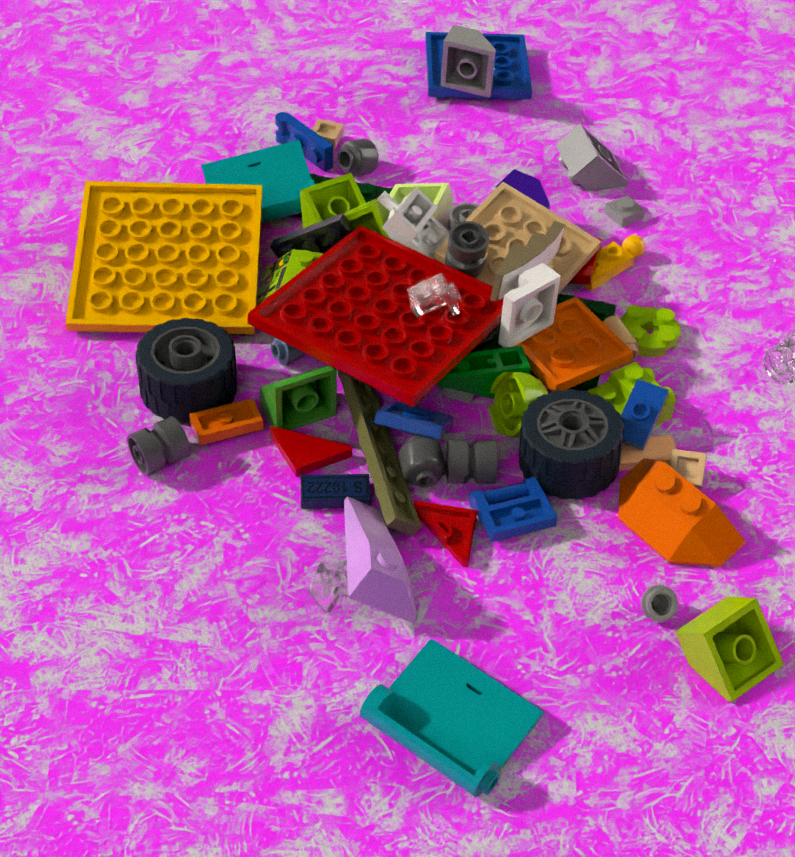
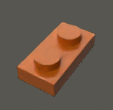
(226, 421)

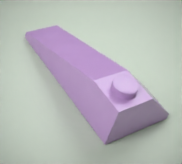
(375, 564)

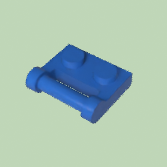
(516, 515)

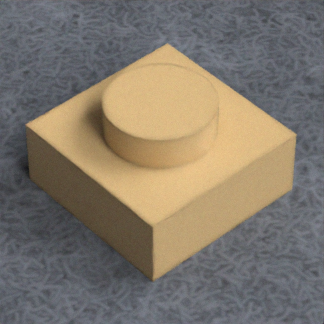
(329, 131)
(689, 465)

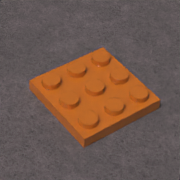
(574, 348)

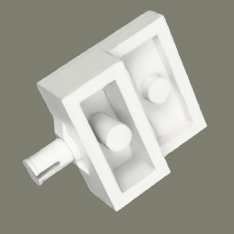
(412, 222)

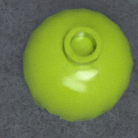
(512, 396)

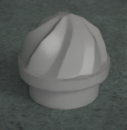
(659, 603)

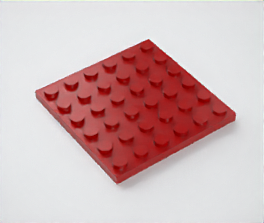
(359, 318)

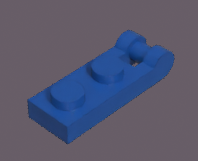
(314, 146)

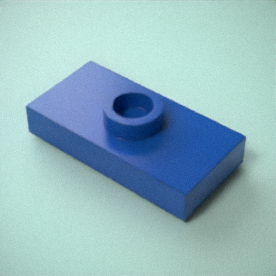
(642, 413)

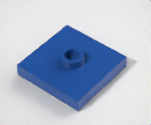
(414, 420)

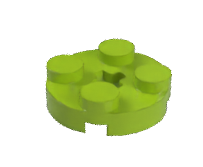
(659, 321)

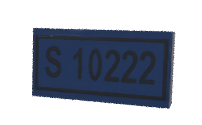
(332, 490)

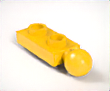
(615, 259)

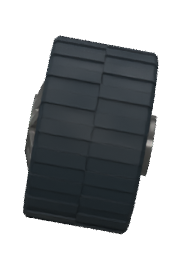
(186, 368)
(571, 443)

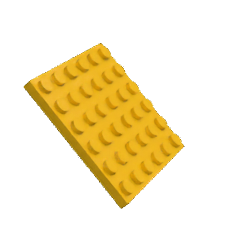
(165, 256)

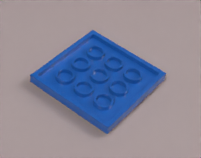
(510, 73)

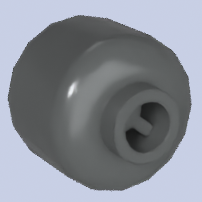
(358, 157)
(422, 461)

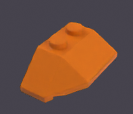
(675, 517)

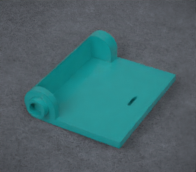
(278, 169)
(452, 717)

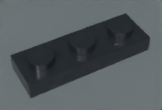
(314, 238)

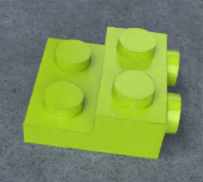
(622, 383)

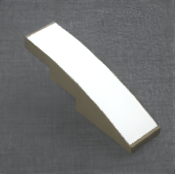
(520, 258)

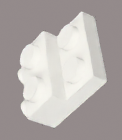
(529, 306)

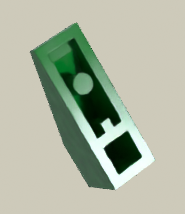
(479, 370)

